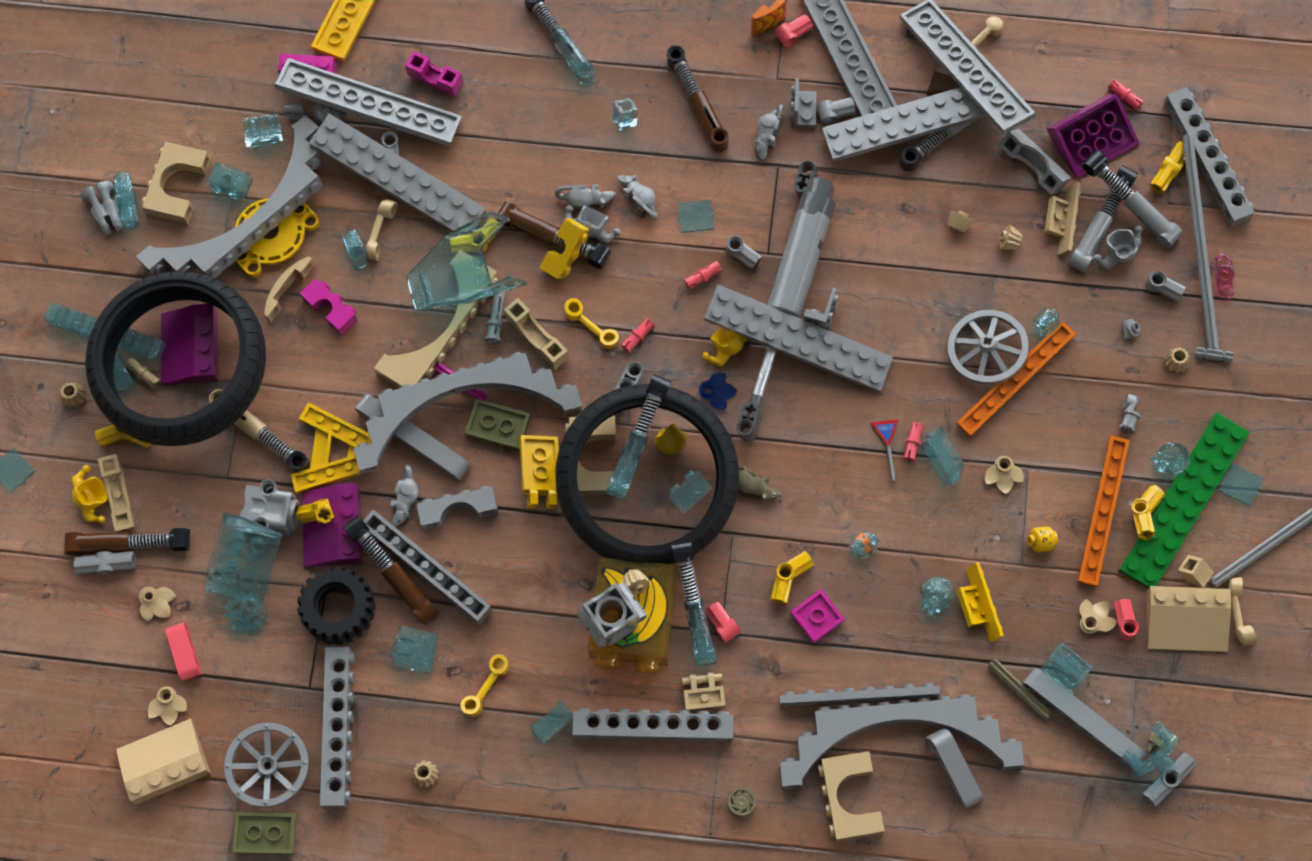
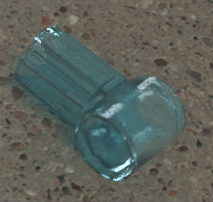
(355, 248)
(122, 377)

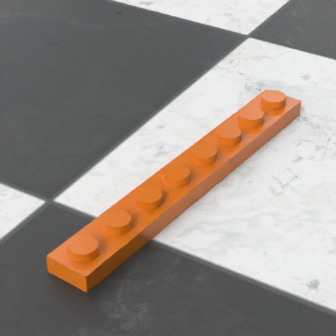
(1004, 391)
(1103, 511)

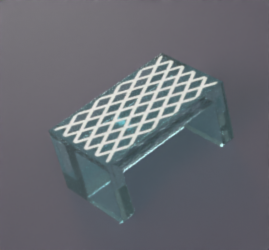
(552, 723)

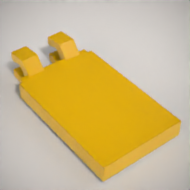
(538, 468)

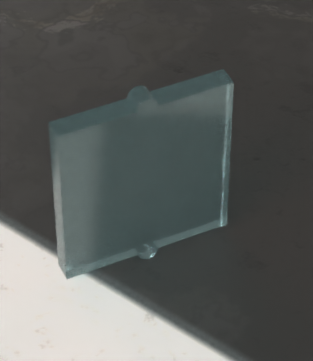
(696, 216)
(14, 470)
(1240, 484)

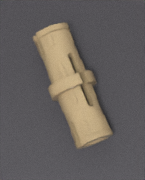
(143, 373)

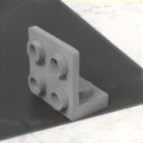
(803, 107)
(823, 320)

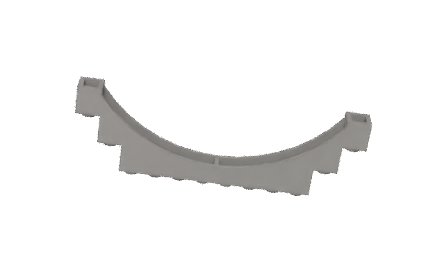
(218, 253)
(507, 373)
(952, 714)

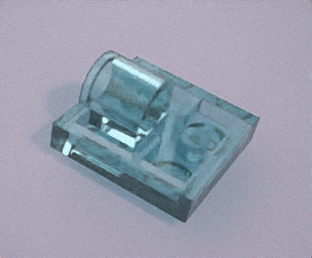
(414, 649)

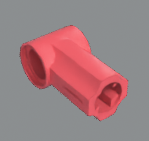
(790, 32)
(1125, 617)
(725, 626)

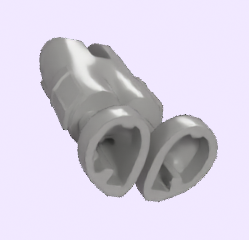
(105, 212)

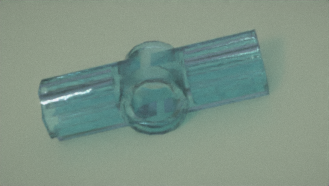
(126, 200)

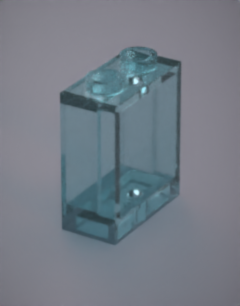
(943, 456)

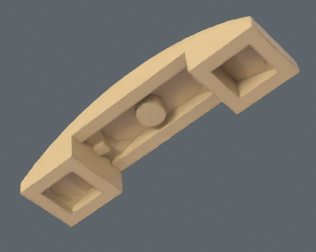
(299, 269)
(117, 492)

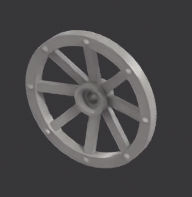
(988, 350)
(229, 766)

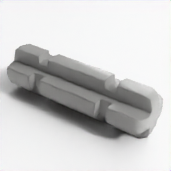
(1214, 354)

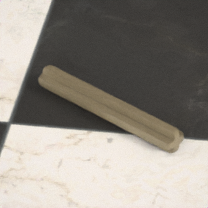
(1017, 687)

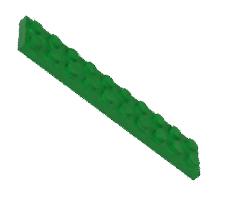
(1185, 501)

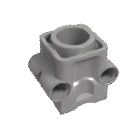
(271, 507)
(613, 598)

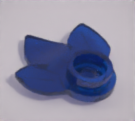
(720, 390)

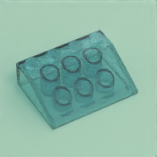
(241, 558)

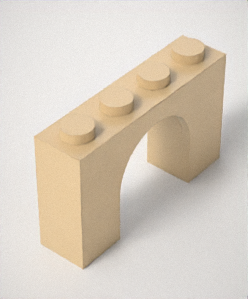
(171, 160)
(591, 482)
(847, 825)

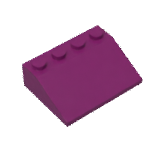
(1095, 127)
(190, 346)
(328, 542)

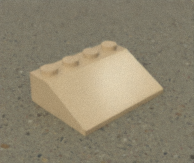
(1188, 619)
(162, 762)

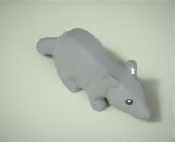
(768, 127)
(642, 195)
(581, 196)
(407, 494)

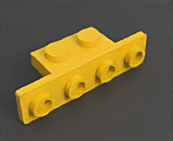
(978, 603)

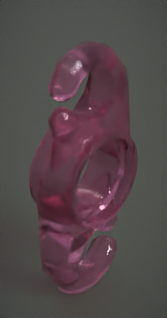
(1224, 283)

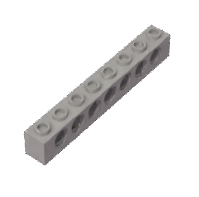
(1233, 214)
(427, 568)
(333, 657)
(643, 732)

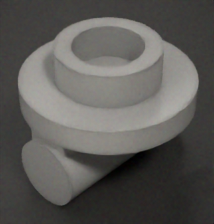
(294, 111)
(1130, 328)

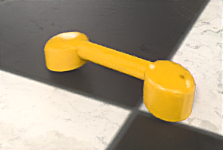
(574, 312)
(472, 704)

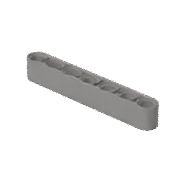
(419, 441)
(1081, 716)

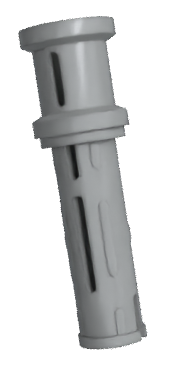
(495, 324)

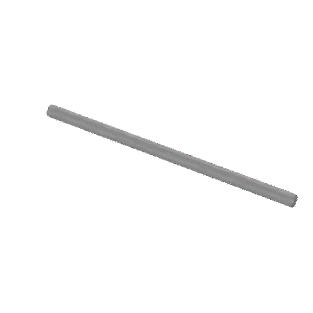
(1200, 242)
(1261, 549)

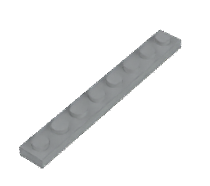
(868, 694)

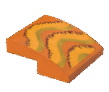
(767, 18)

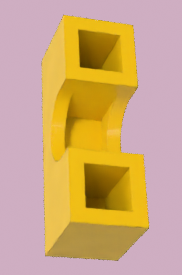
(574, 236)

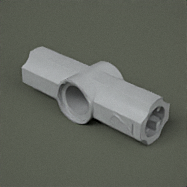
(105, 563)
(1161, 788)

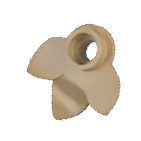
(1004, 477)
(158, 604)
(1097, 615)
(168, 708)

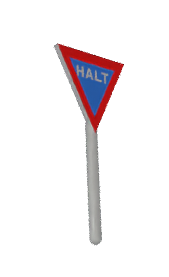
(886, 430)

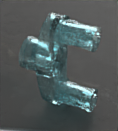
(1159, 758)

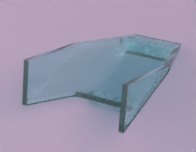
(457, 268)

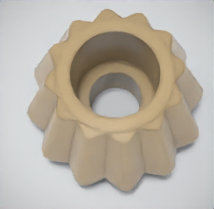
(959, 221)
(1010, 238)
(1175, 365)
(74, 400)
(636, 581)
(430, 778)

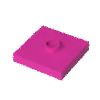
(817, 616)

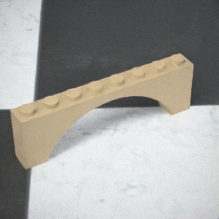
(419, 364)

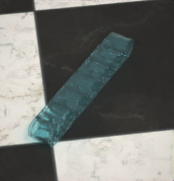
(83, 324)

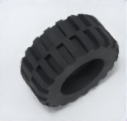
(322, 585)

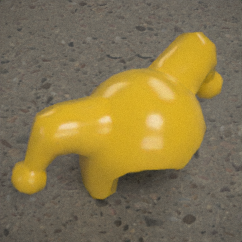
(726, 344)
(88, 494)

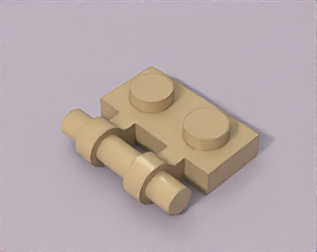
(703, 697)

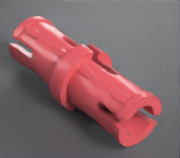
(1125, 94)
(703, 275)
(638, 335)
(913, 442)

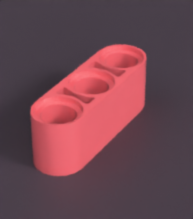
(183, 651)

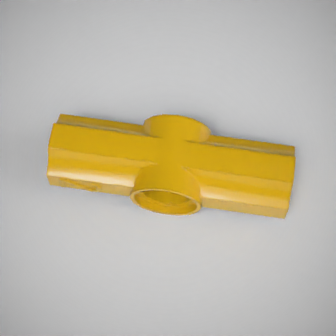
(1169, 169)

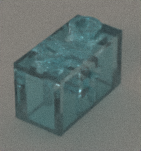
(221, 178)

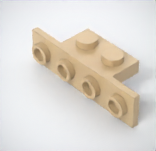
(1062, 218)

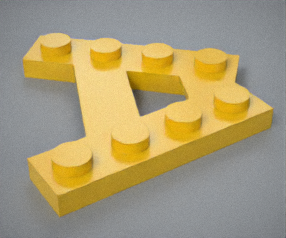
(327, 428)

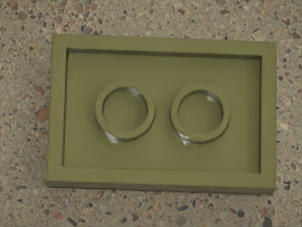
(497, 424)
(264, 833)

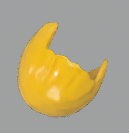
(670, 440)

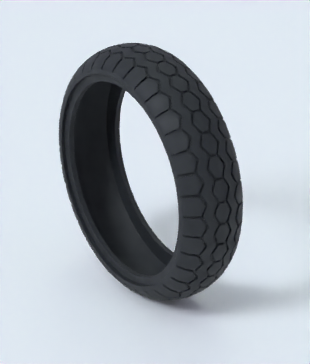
(135, 302)
(634, 397)

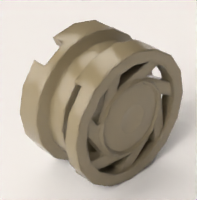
(741, 802)

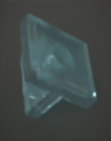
(1066, 668)

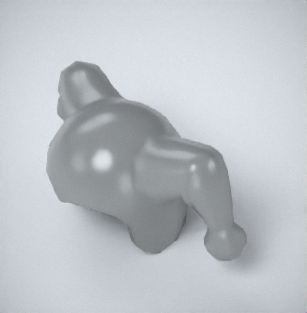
(595, 222)
(1121, 247)

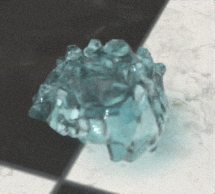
(1171, 458)
(936, 595)

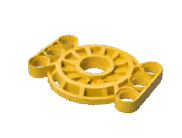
(280, 247)

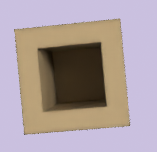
(1195, 571)

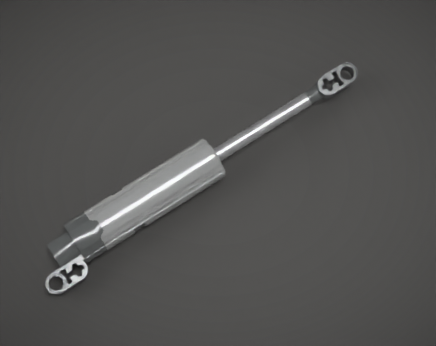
(794, 274)

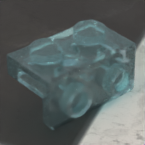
(262, 130)
(690, 491)

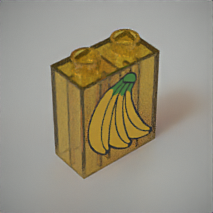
(650, 642)

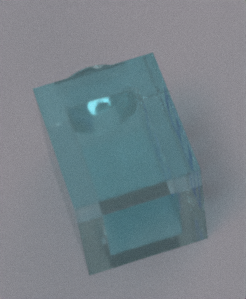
(625, 113)

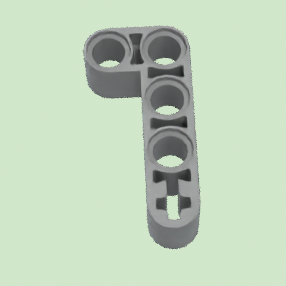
(955, 767)

